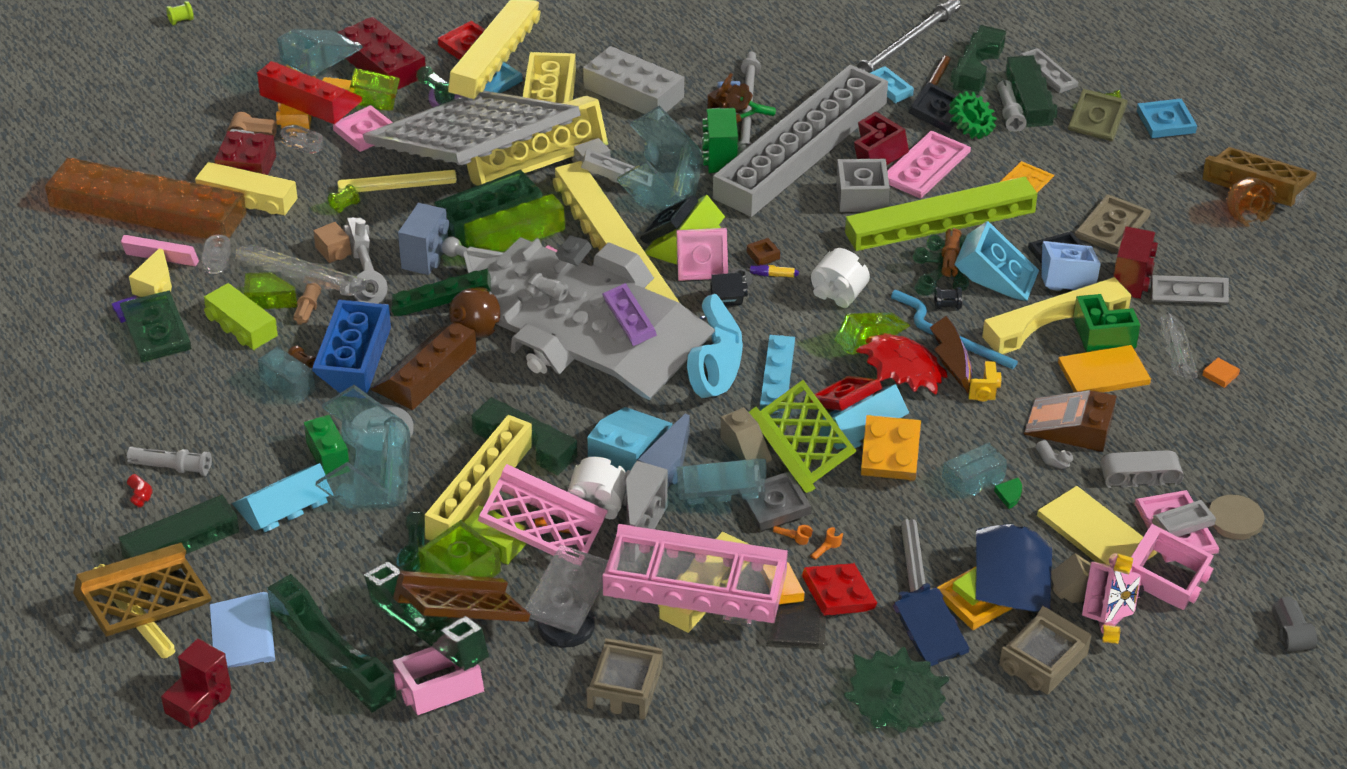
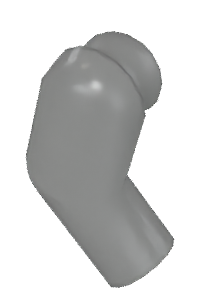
(1050, 458)

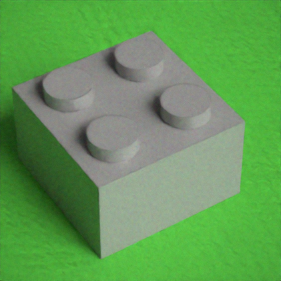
(862, 184)

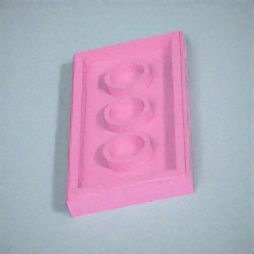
(926, 164)

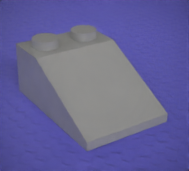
(645, 495)

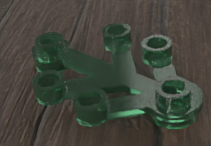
(926, 283)

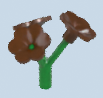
(740, 98)

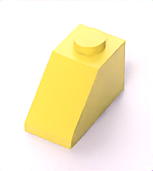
(151, 276)

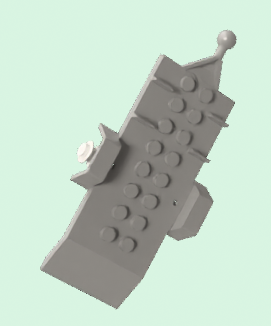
(583, 323)

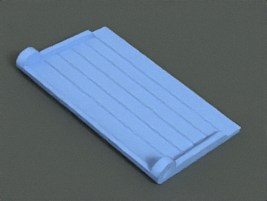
(243, 629)

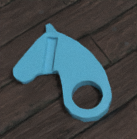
(721, 357)

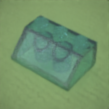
(721, 480)

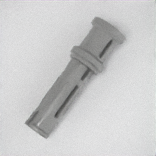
(1012, 110)
(180, 460)

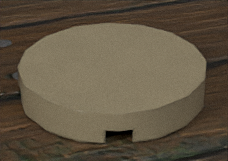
(1237, 516)

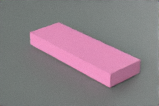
(146, 247)

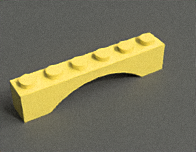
(1011, 329)

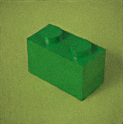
(326, 443)

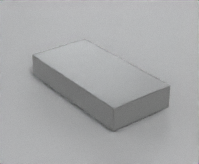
(1185, 519)

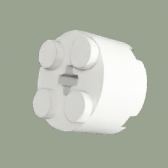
(839, 277)
(599, 484)

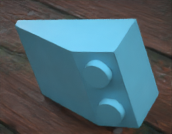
(996, 263)
(625, 436)

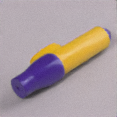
(771, 270)

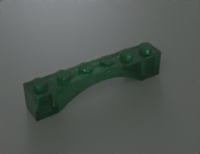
(457, 640)
(358, 672)

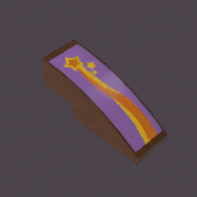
(952, 352)

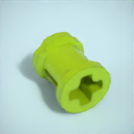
(179, 13)

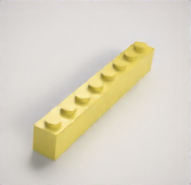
(493, 48)

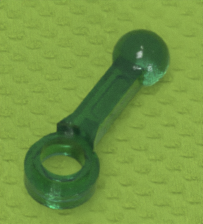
(427, 76)
(409, 556)

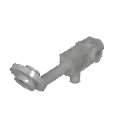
(359, 244)

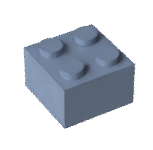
(423, 238)

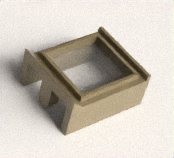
(1045, 651)
(627, 675)

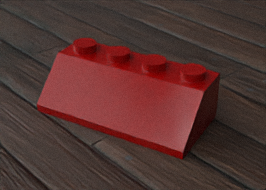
(305, 93)

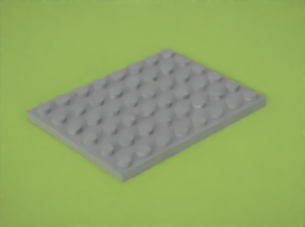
(471, 126)

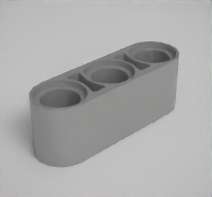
(1141, 468)

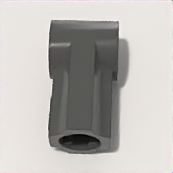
(1293, 626)

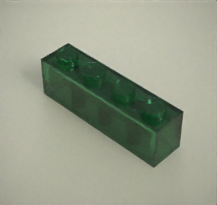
(1031, 90)
(191, 527)

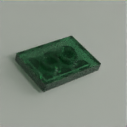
(155, 326)

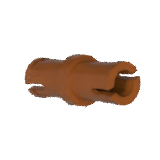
(951, 251)

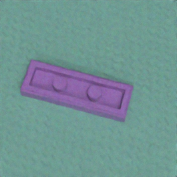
(629, 314)

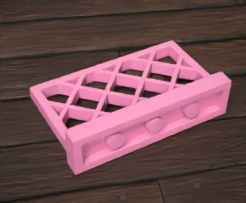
(550, 501)

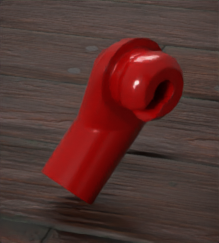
(142, 490)

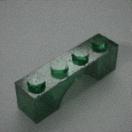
(984, 45)
(553, 448)

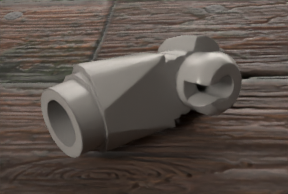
(547, 286)

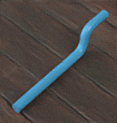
(969, 345)

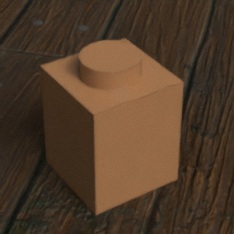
(332, 242)

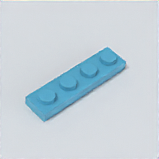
(777, 368)

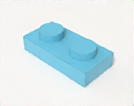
(897, 87)

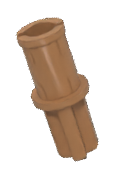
(307, 303)

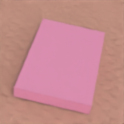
(1160, 503)

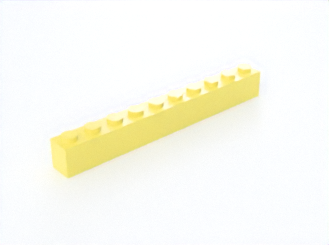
(600, 218)

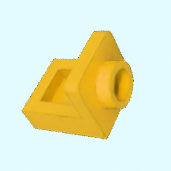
(986, 388)

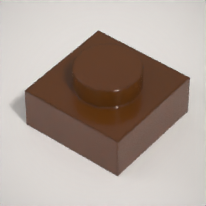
(763, 251)

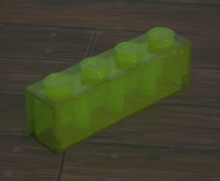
(527, 220)

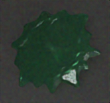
(896, 691)

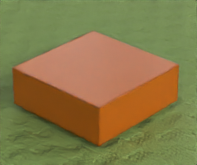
(1221, 372)

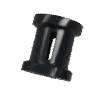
(948, 298)

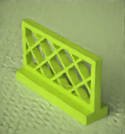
(788, 452)

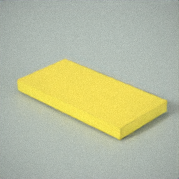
(1090, 526)

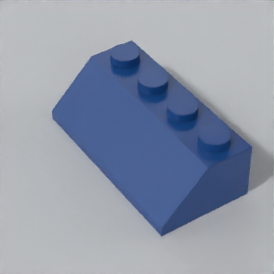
(353, 344)

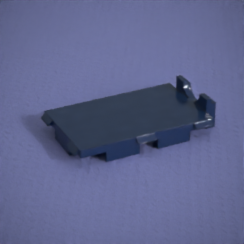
(930, 624)

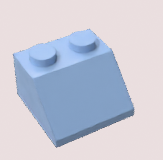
(1068, 266)

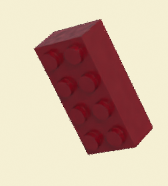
(383, 52)

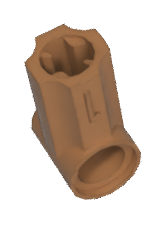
(245, 122)

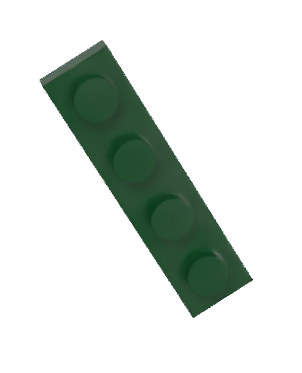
(438, 293)

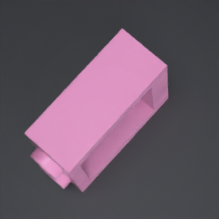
(1179, 551)
(437, 691)

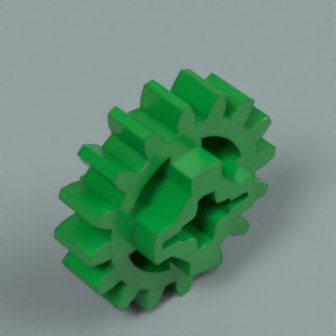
(972, 115)

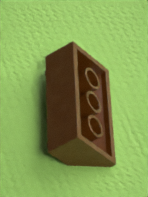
(428, 365)

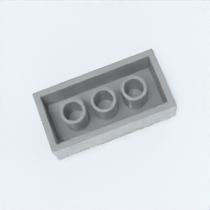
(633, 81)

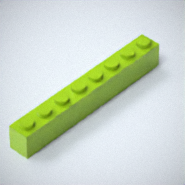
(941, 213)

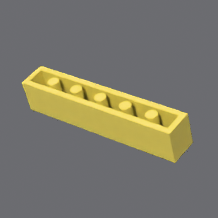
(480, 475)

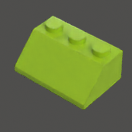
(703, 216)

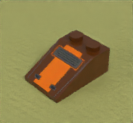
(1073, 418)

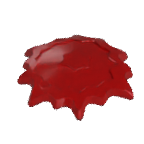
(903, 361)

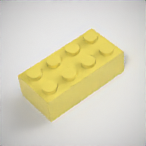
(550, 77)

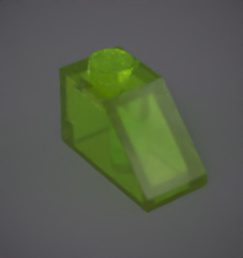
(269, 291)

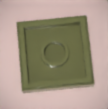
(1098, 115)

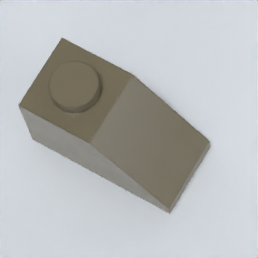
(744, 436)
(1071, 579)

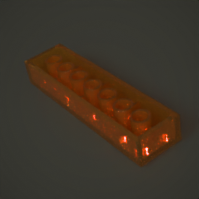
(145, 199)

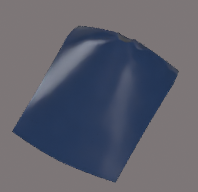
(1013, 567)

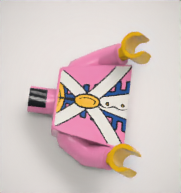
(1112, 594)

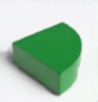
(1009, 492)

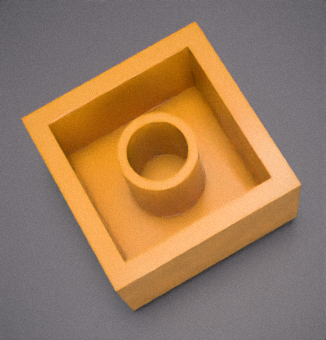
(890, 447)

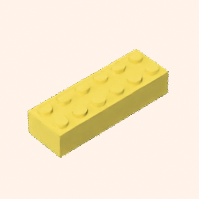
(542, 147)

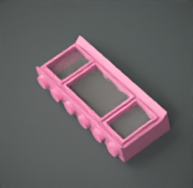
(695, 573)

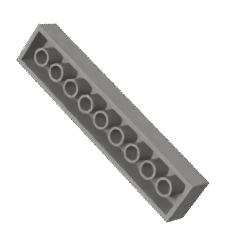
(799, 140)

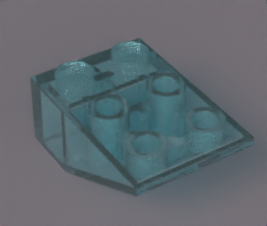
(314, 49)

